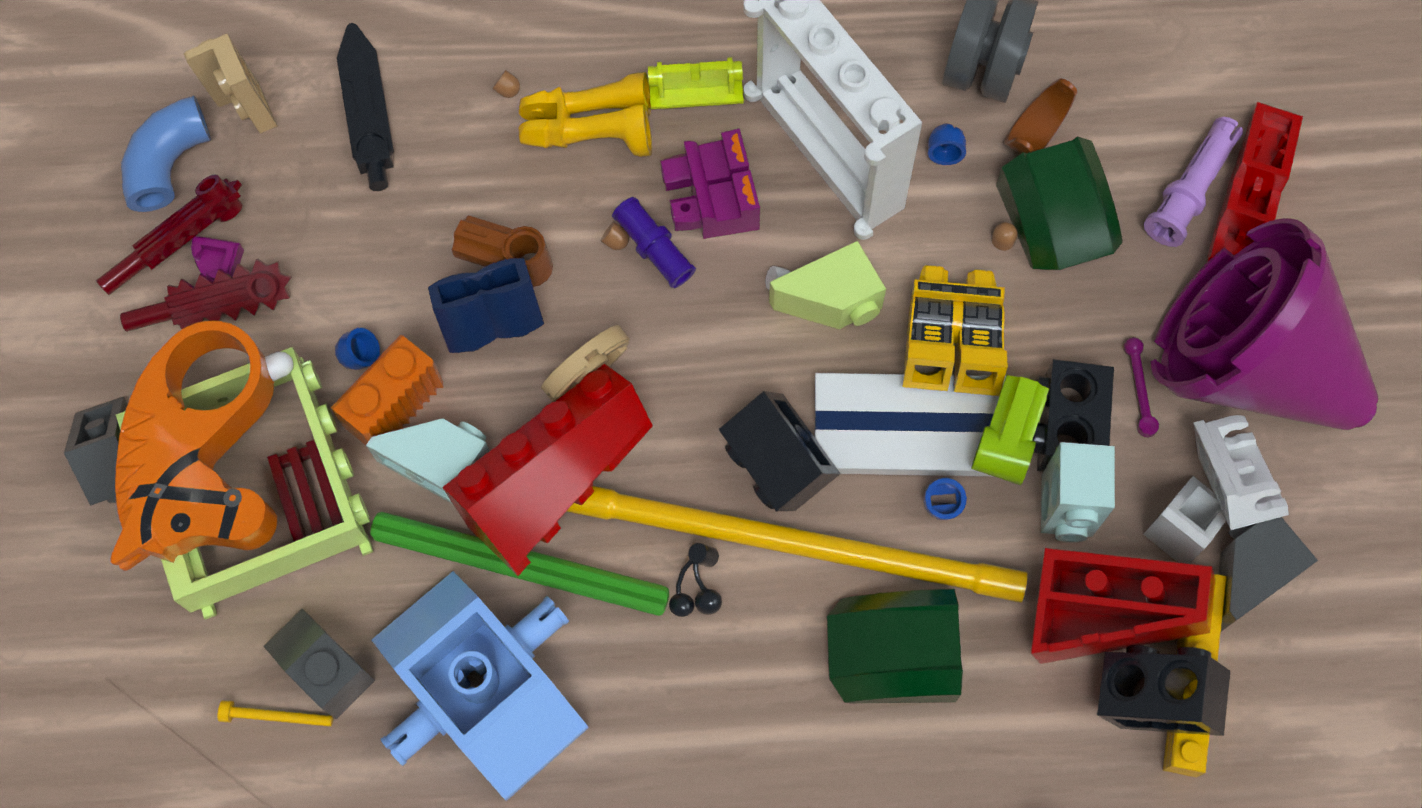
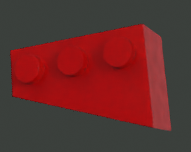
(1117, 601)

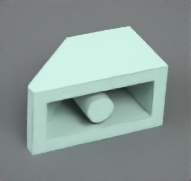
(430, 452)

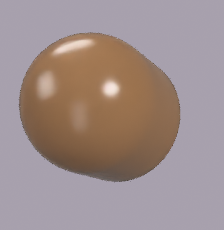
(507, 85)
(1004, 236)
(615, 237)

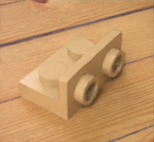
(230, 80)

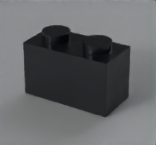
(778, 452)

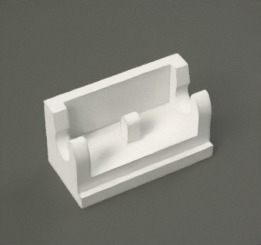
(1238, 473)

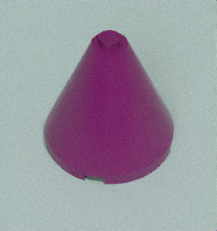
(1268, 334)

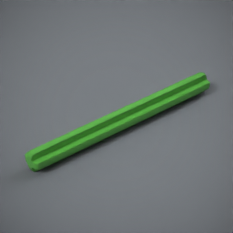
(542, 570)

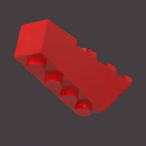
(548, 465)

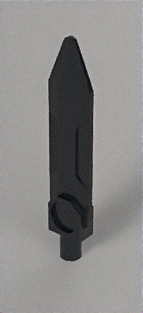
(365, 107)

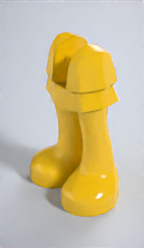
(552, 122)

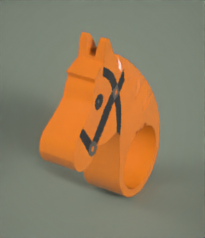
(167, 456)

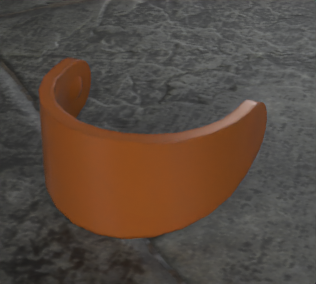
(1042, 118)

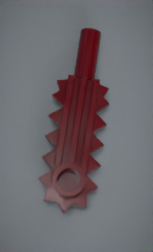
(213, 201)
(211, 299)

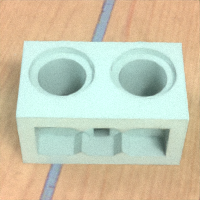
(1077, 491)

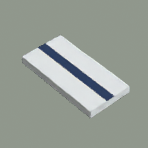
(895, 430)

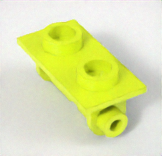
(696, 84)

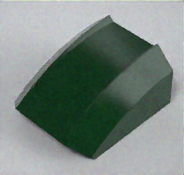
(1060, 205)
(896, 647)

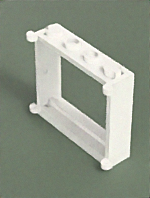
(868, 180)

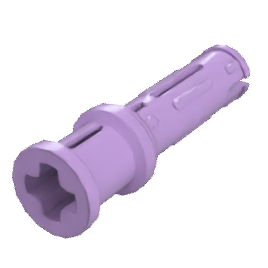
(1186, 196)

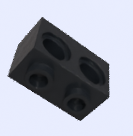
(1085, 420)
(1161, 700)

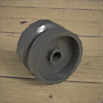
(992, 44)

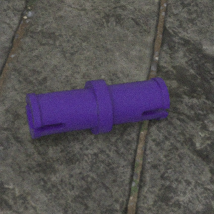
(653, 242)

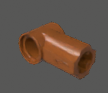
(488, 243)

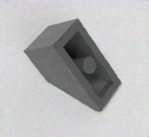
(94, 449)
(1260, 564)
(318, 664)

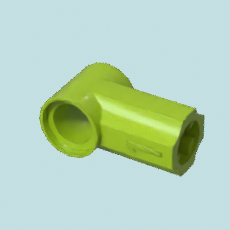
(1007, 442)

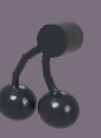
(707, 600)

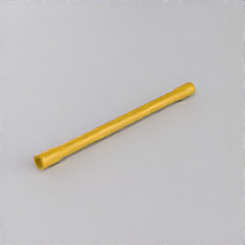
(979, 578)

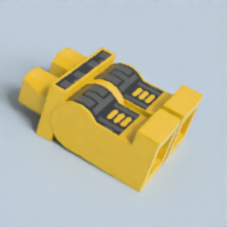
(960, 315)

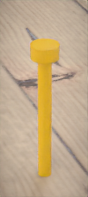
(228, 711)

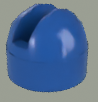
(953, 145)
(357, 349)
(940, 487)

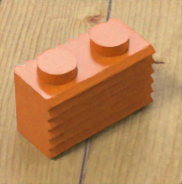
(388, 391)

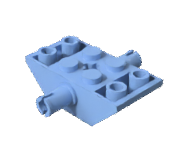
(509, 721)

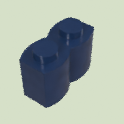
(485, 305)

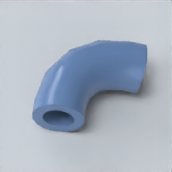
(155, 148)

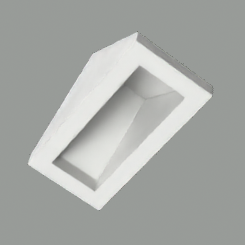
(1187, 522)

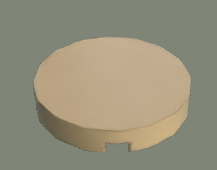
(601, 349)

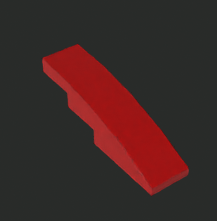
(1257, 177)

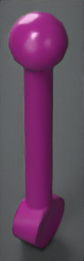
(1148, 424)

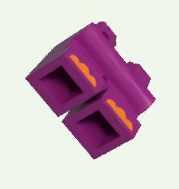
(720, 185)

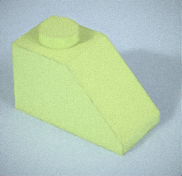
(831, 290)

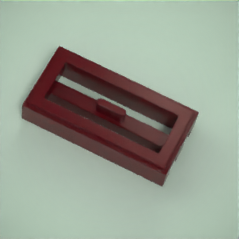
(295, 459)

